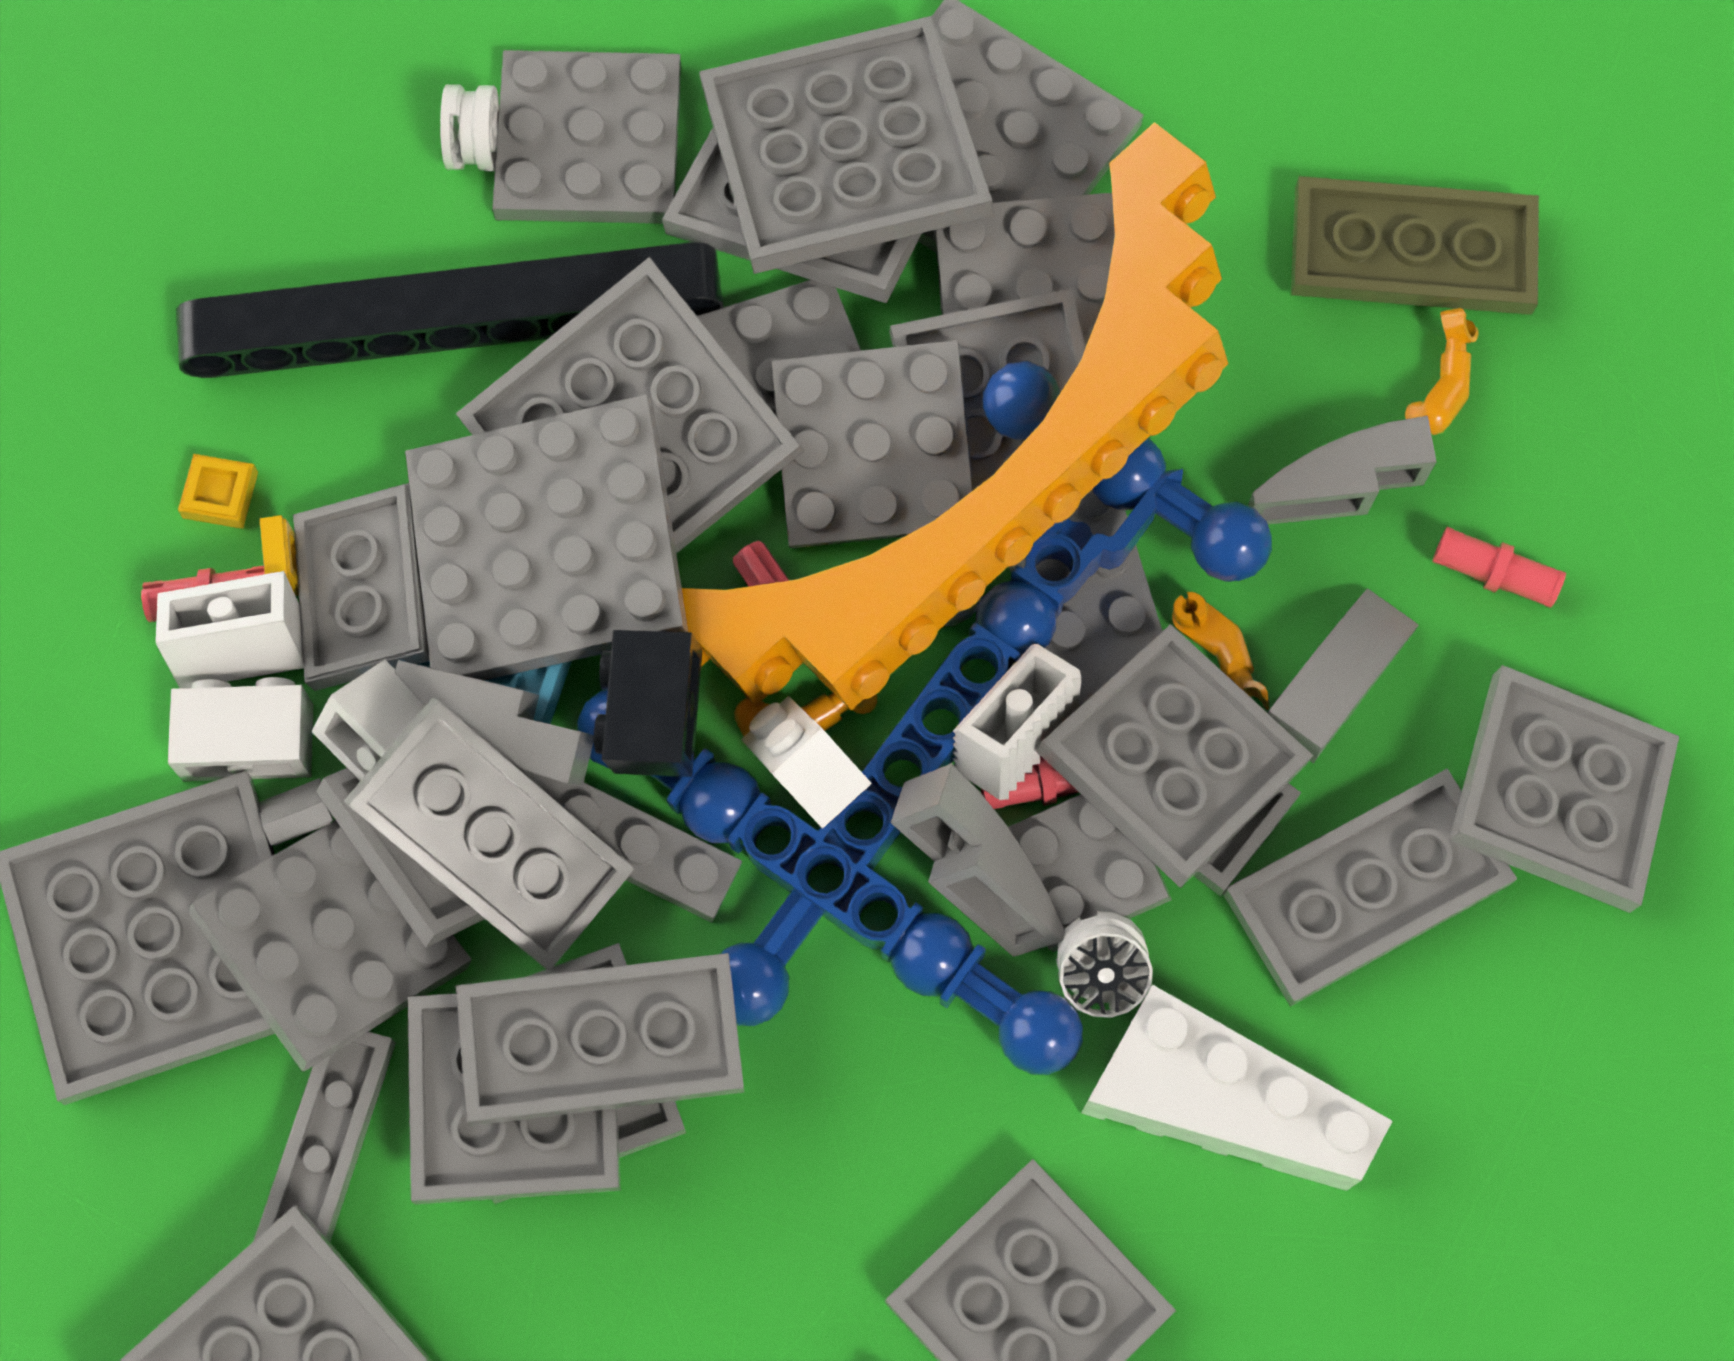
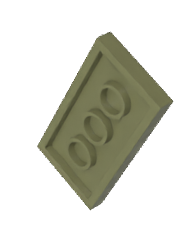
(1415, 245)

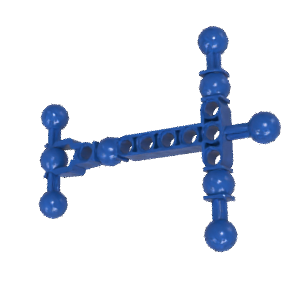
(931, 950)

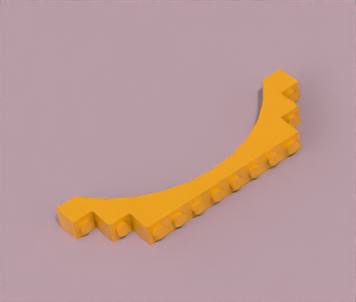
(1133, 377)

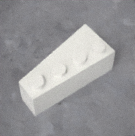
(1223, 1092)

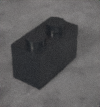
(649, 703)

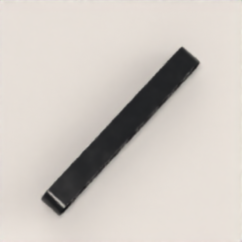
(421, 310)

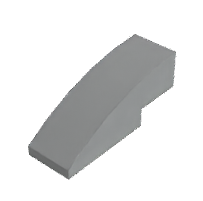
(1348, 473)
(1342, 672)
(504, 721)
(977, 860)

